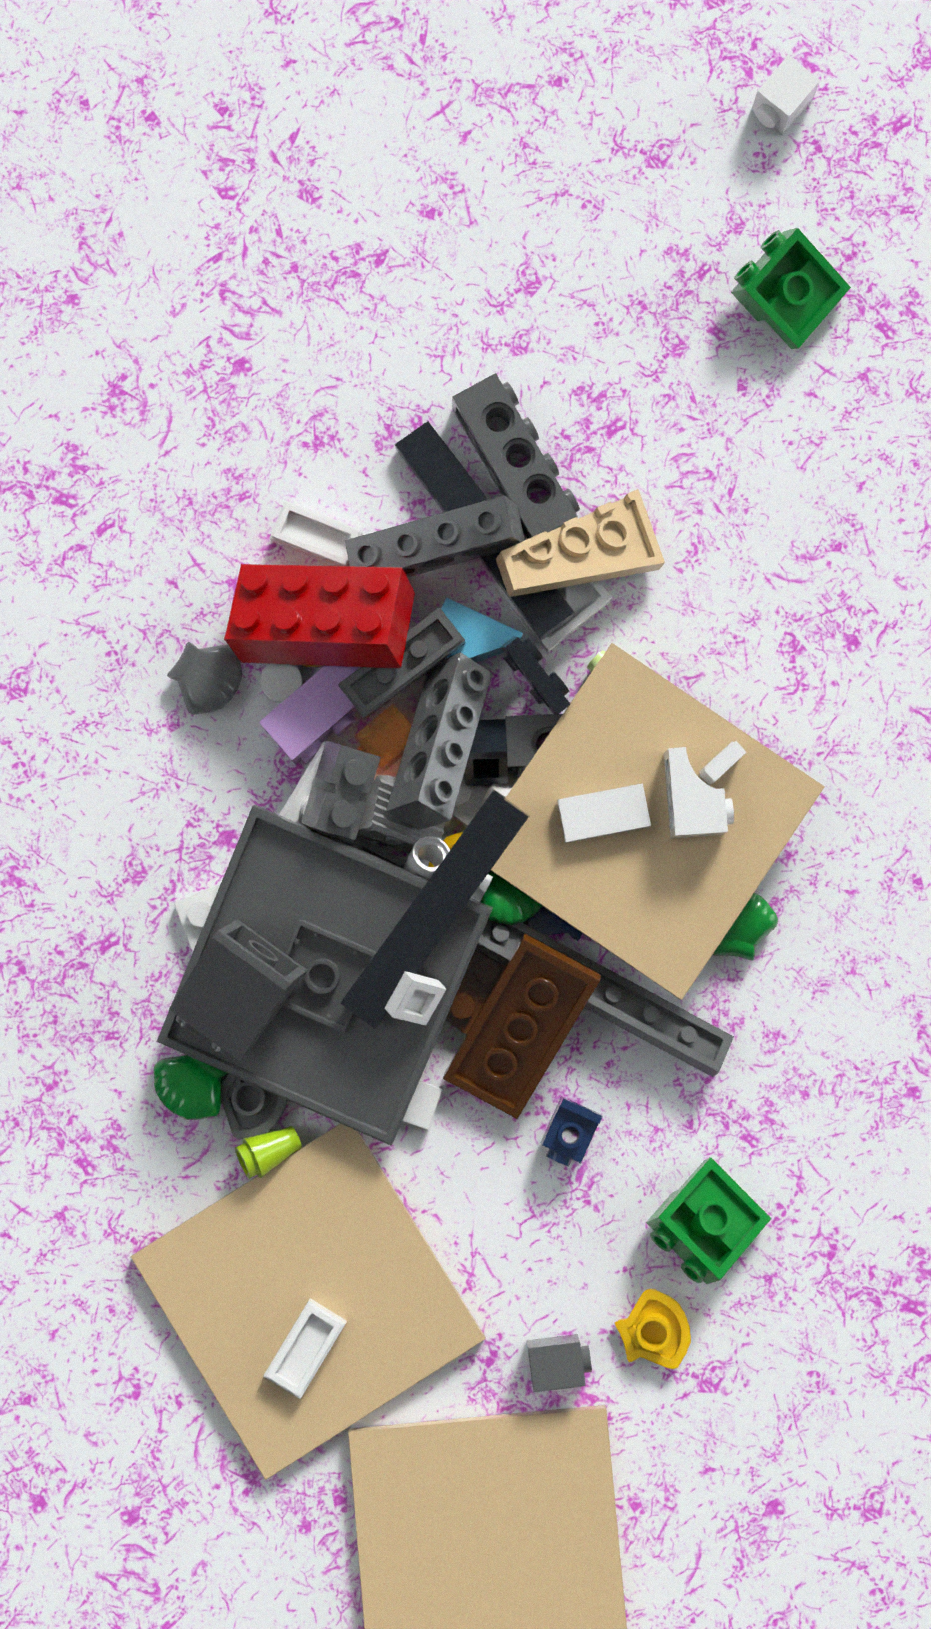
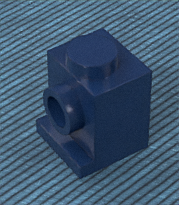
(570, 1115)

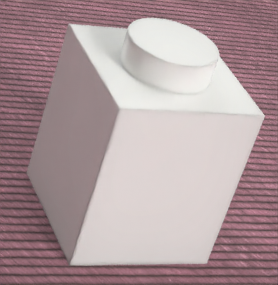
(784, 95)

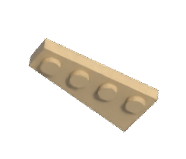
(596, 547)

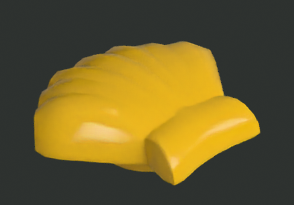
(656, 1330)

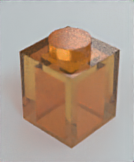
(385, 737)

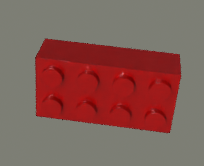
(320, 615)

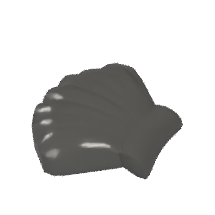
(207, 677)
(250, 1108)

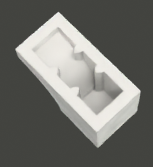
(692, 804)

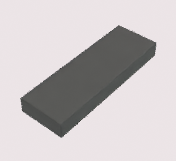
(425, 647)

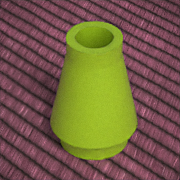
(265, 1151)

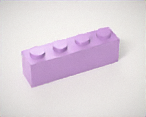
(311, 714)

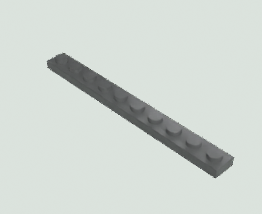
(614, 997)

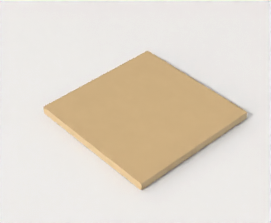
(637, 890)
(318, 1231)
(488, 1522)

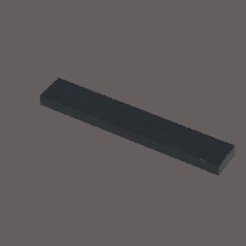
(454, 488)
(436, 906)

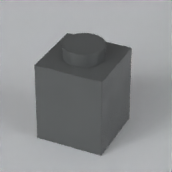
(558, 1362)

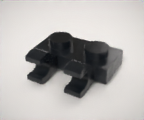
(545, 688)

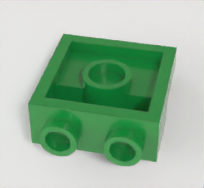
(790, 286)
(707, 1223)

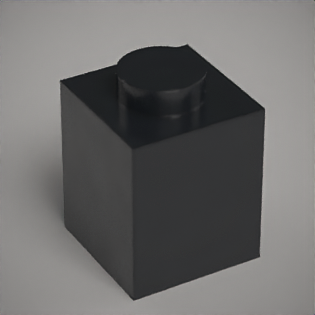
(488, 754)

